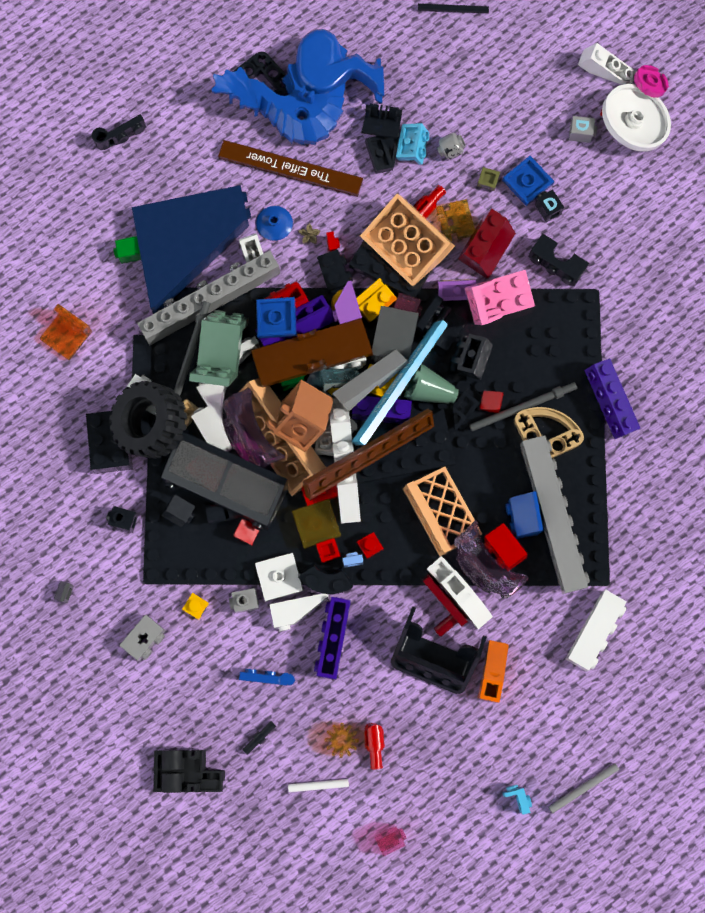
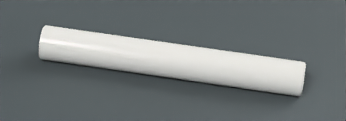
(318, 785)

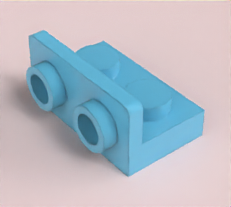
(412, 143)

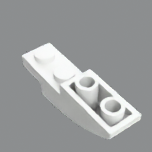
(460, 592)

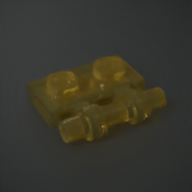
(461, 218)

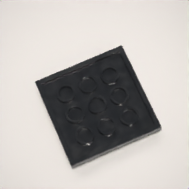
(372, 265)

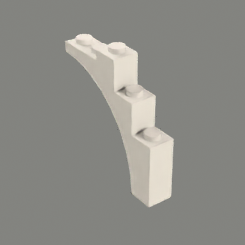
(210, 419)
(342, 447)

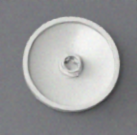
(636, 118)

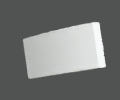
(324, 442)

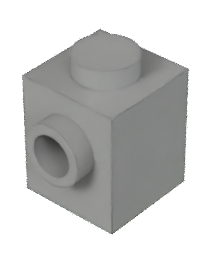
(244, 601)

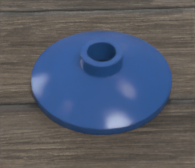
(277, 230)

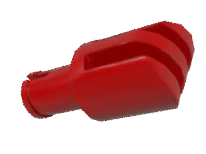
(427, 203)
(374, 744)

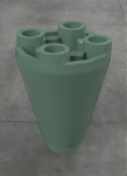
(430, 387)

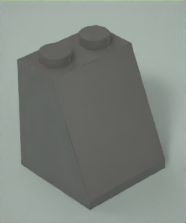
(394, 332)

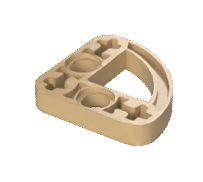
(555, 415)

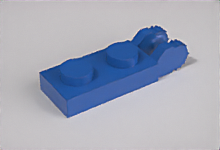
(268, 677)

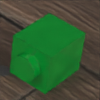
(127, 250)

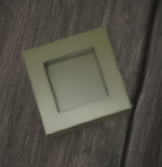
(488, 179)

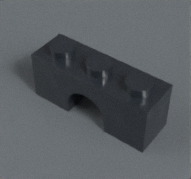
(569, 270)

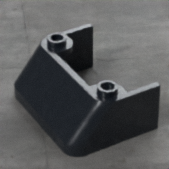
(433, 661)

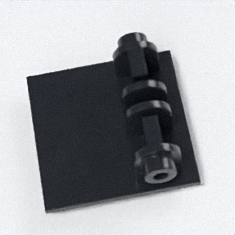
(382, 122)

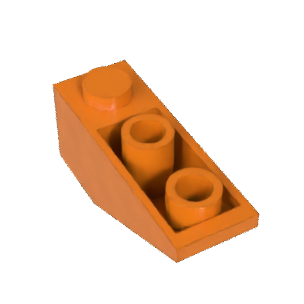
(493, 672)

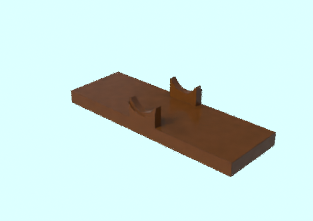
(311, 352)

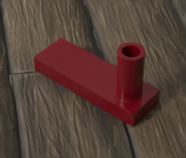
(455, 616)

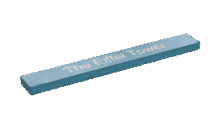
(399, 383)

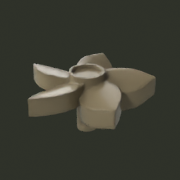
(309, 234)

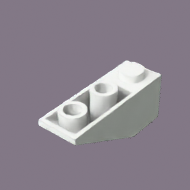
(606, 65)

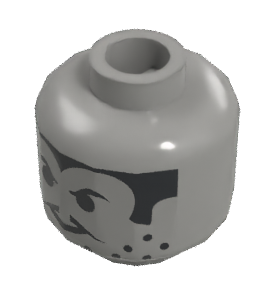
(451, 146)

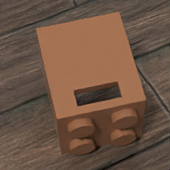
(302, 416)

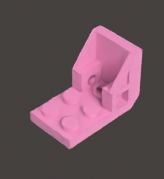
(499, 297)

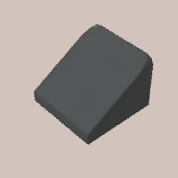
(63, 592)

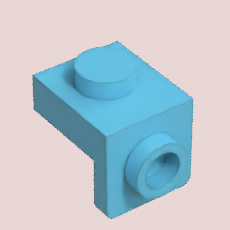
(523, 800)

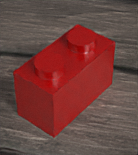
(505, 547)

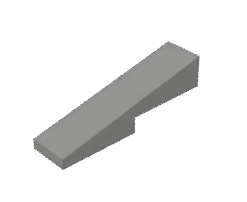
(364, 383)

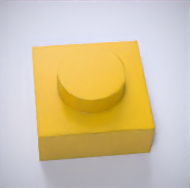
(195, 606)

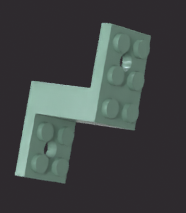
(219, 348)

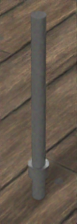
(191, 348)
(557, 393)

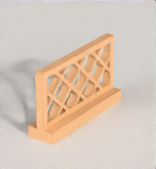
(426, 514)

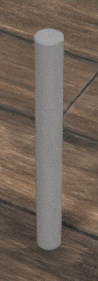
(583, 788)

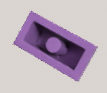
(347, 306)

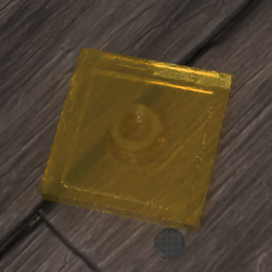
(316, 523)

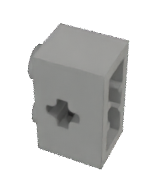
(145, 627)

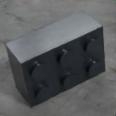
(103, 450)

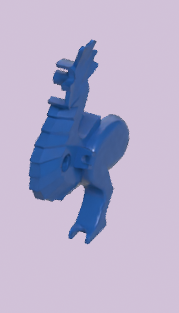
(313, 88)

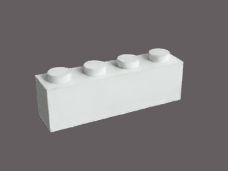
(596, 630)

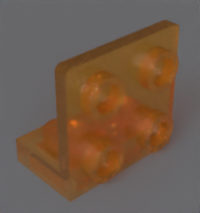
(66, 333)

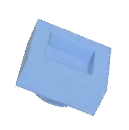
(352, 559)

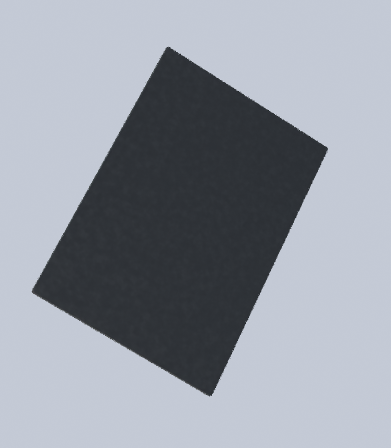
(528, 358)

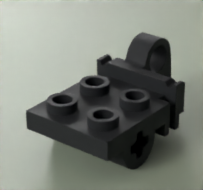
(185, 772)

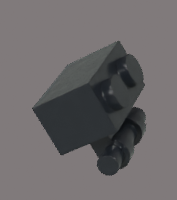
(471, 356)

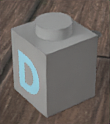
(582, 129)

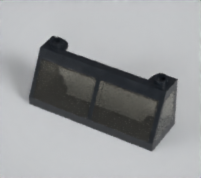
(225, 480)

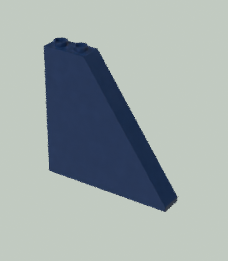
(185, 236)

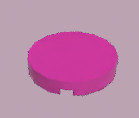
(651, 81)

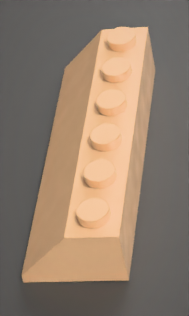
(297, 464)

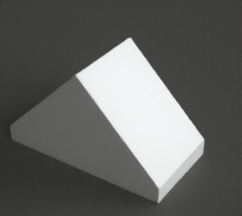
(250, 247)

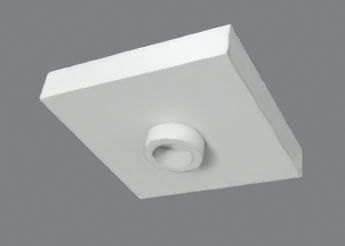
(278, 577)

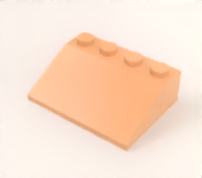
(407, 240)

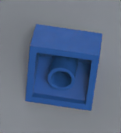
(524, 515)

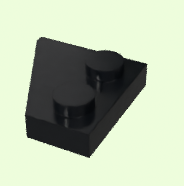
(382, 152)

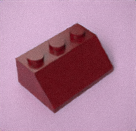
(487, 243)

